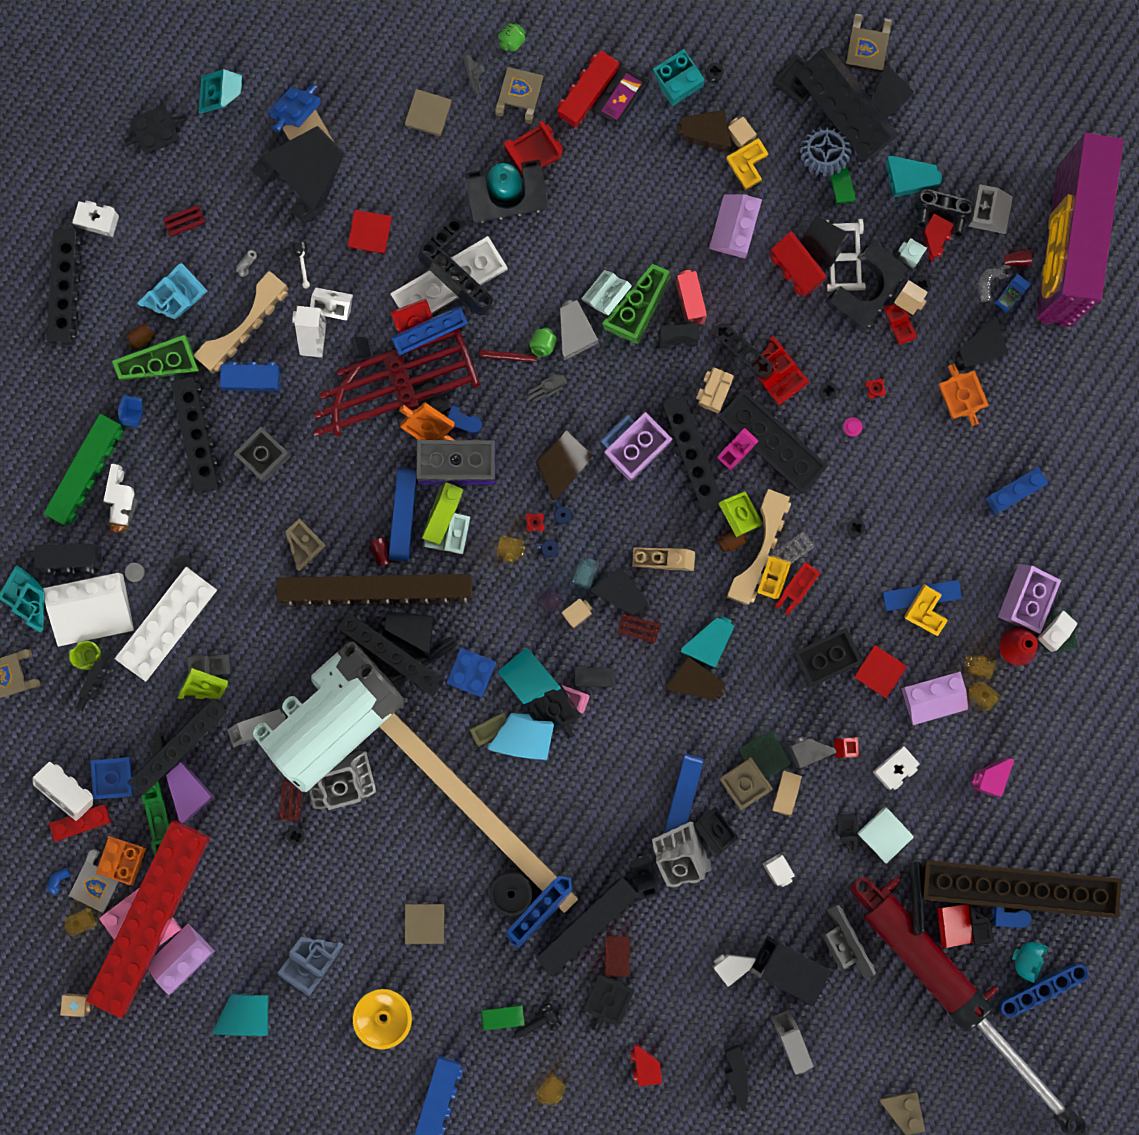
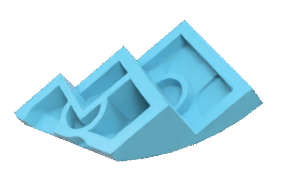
(174, 293)
(523, 737)

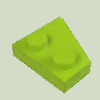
(202, 686)

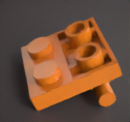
(121, 860)

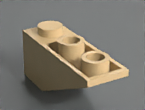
(664, 558)

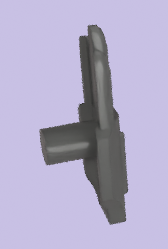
(473, 73)
(549, 386)

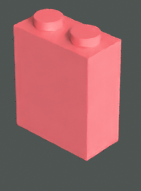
(690, 297)

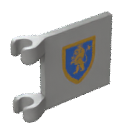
(91, 887)

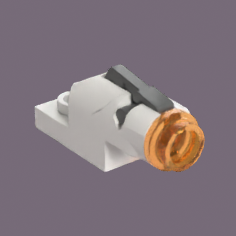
(122, 499)

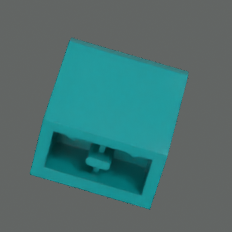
(678, 77)

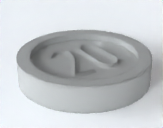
(134, 572)

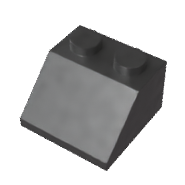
(808, 751)

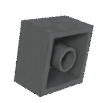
(262, 454)

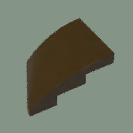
(562, 463)

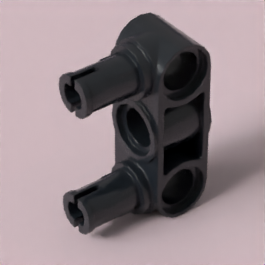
(947, 207)

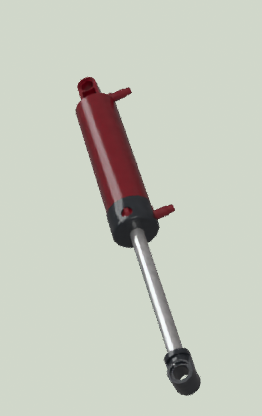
(949, 985)

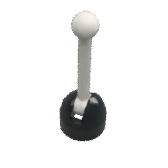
(300, 249)

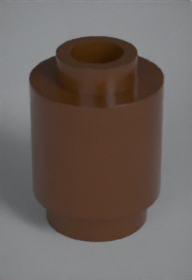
(139, 336)
(730, 542)

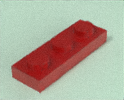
(89, 820)

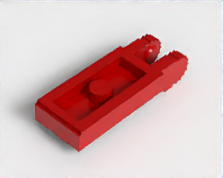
(798, 586)

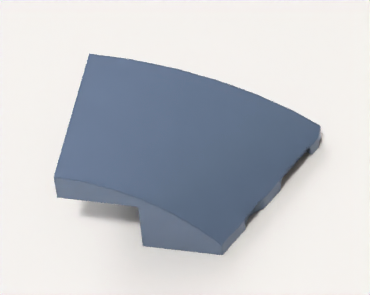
(309, 963)

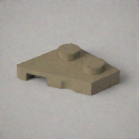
(303, 544)
(905, 1112)

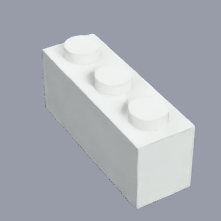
(63, 790)

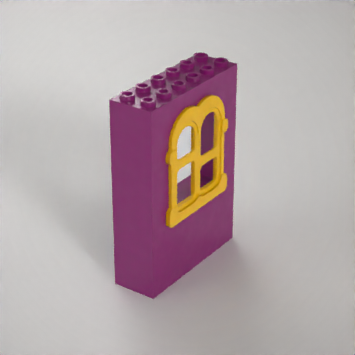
(1079, 230)

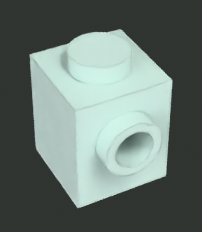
(911, 253)

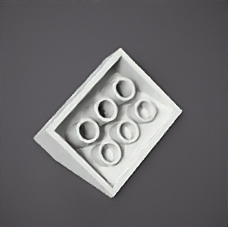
(88, 609)

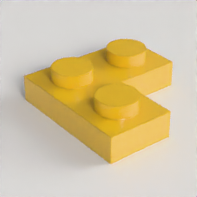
(743, 160)
(921, 611)

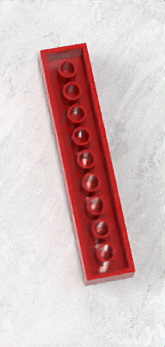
(148, 919)

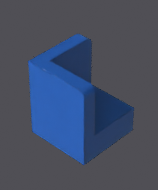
(130, 411)

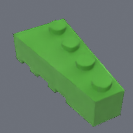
(636, 310)
(164, 359)

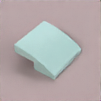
(606, 292)
(454, 536)
(885, 835)

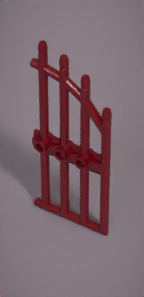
(400, 381)

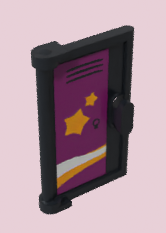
(624, 91)

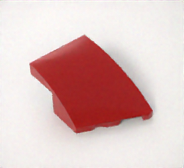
(785, 377)

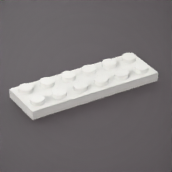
(479, 261)
(165, 624)

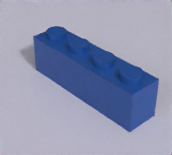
(439, 1096)

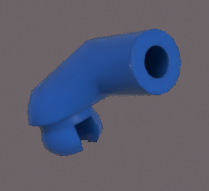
(54, 880)

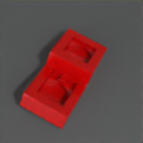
(900, 323)

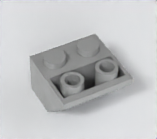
(990, 209)

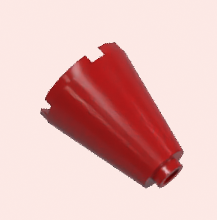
(1018, 646)

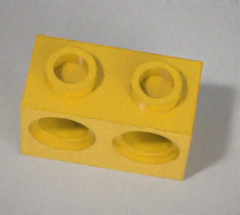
(774, 577)

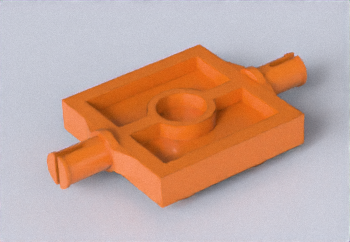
(963, 395)
(426, 423)

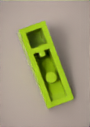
(442, 512)

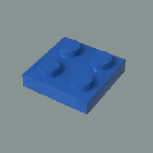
(471, 672)
(111, 778)

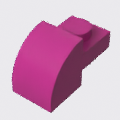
(737, 449)

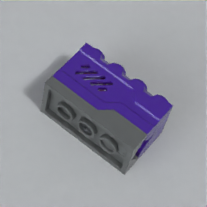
(456, 462)

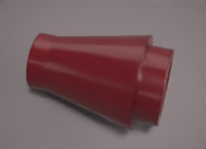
(1019, 258)
(379, 550)

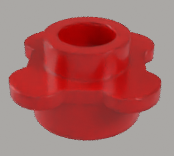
(879, 383)
(535, 517)

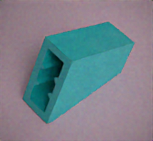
(911, 176)
(710, 642)

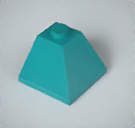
(218, 89)

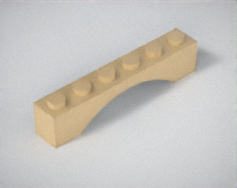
(268, 293)
(772, 511)

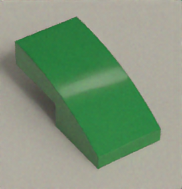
(842, 187)
(502, 1017)

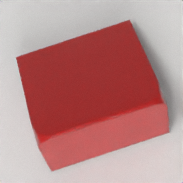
(846, 747)

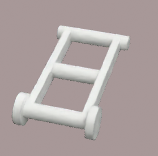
(858, 229)

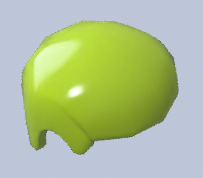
(84, 655)

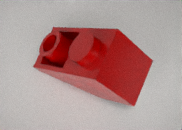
(935, 234)
(647, 1067)

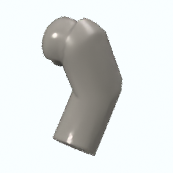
(242, 267)

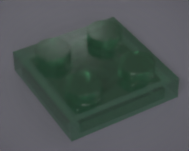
(766, 754)

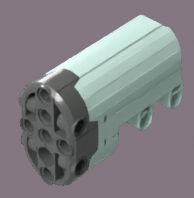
(344, 711)

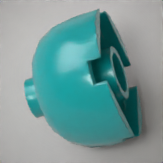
(504, 182)
(1029, 960)

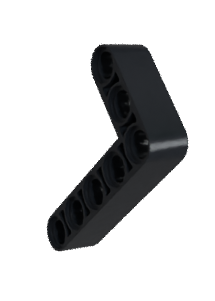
(451, 268)

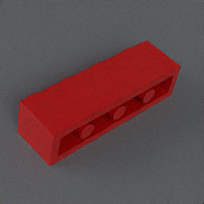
(588, 88)

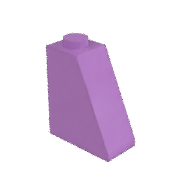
(187, 791)

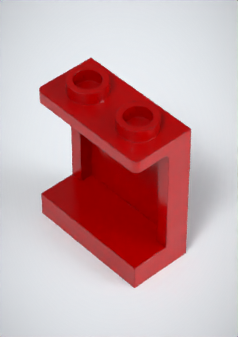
(534, 146)

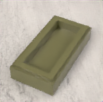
(488, 730)

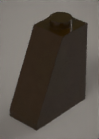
(706, 130)
(696, 682)

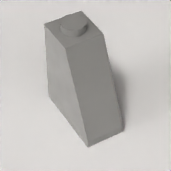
(575, 330)
(243, 731)
(792, 1042)

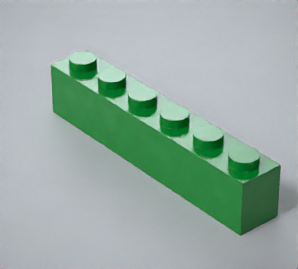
(84, 470)

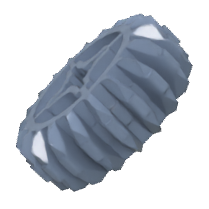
(811, 152)

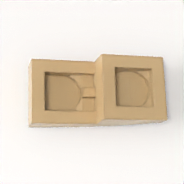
(787, 793)

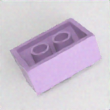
(735, 224)
(638, 446)
(1029, 598)
(935, 698)
(179, 959)

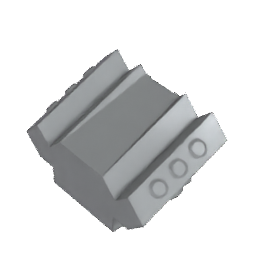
(344, 783)
(681, 856)

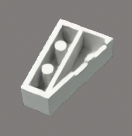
(310, 330)

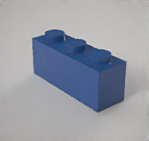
(250, 377)
(1016, 490)

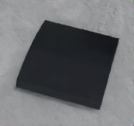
(824, 241)

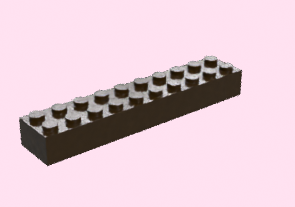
(372, 589)
(1021, 888)

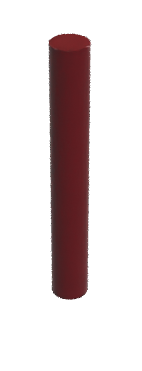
(507, 356)

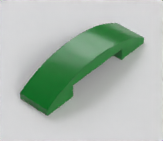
(156, 814)

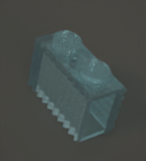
(585, 573)

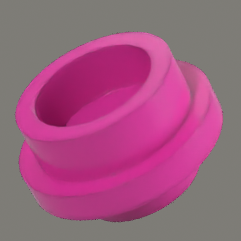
(852, 426)

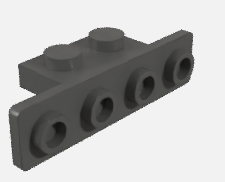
(845, 944)

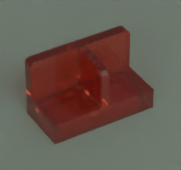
(617, 956)

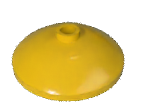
(372, 1029)

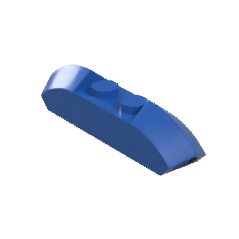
(539, 911)

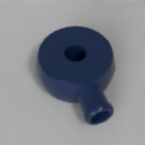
(562, 509)
(544, 548)

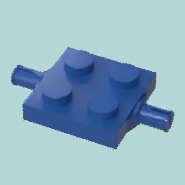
(294, 107)

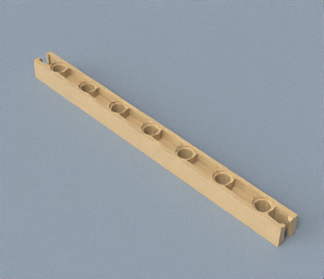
(472, 805)

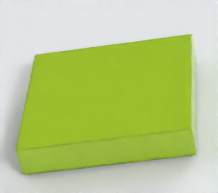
(740, 513)

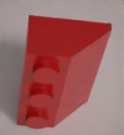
(797, 265)

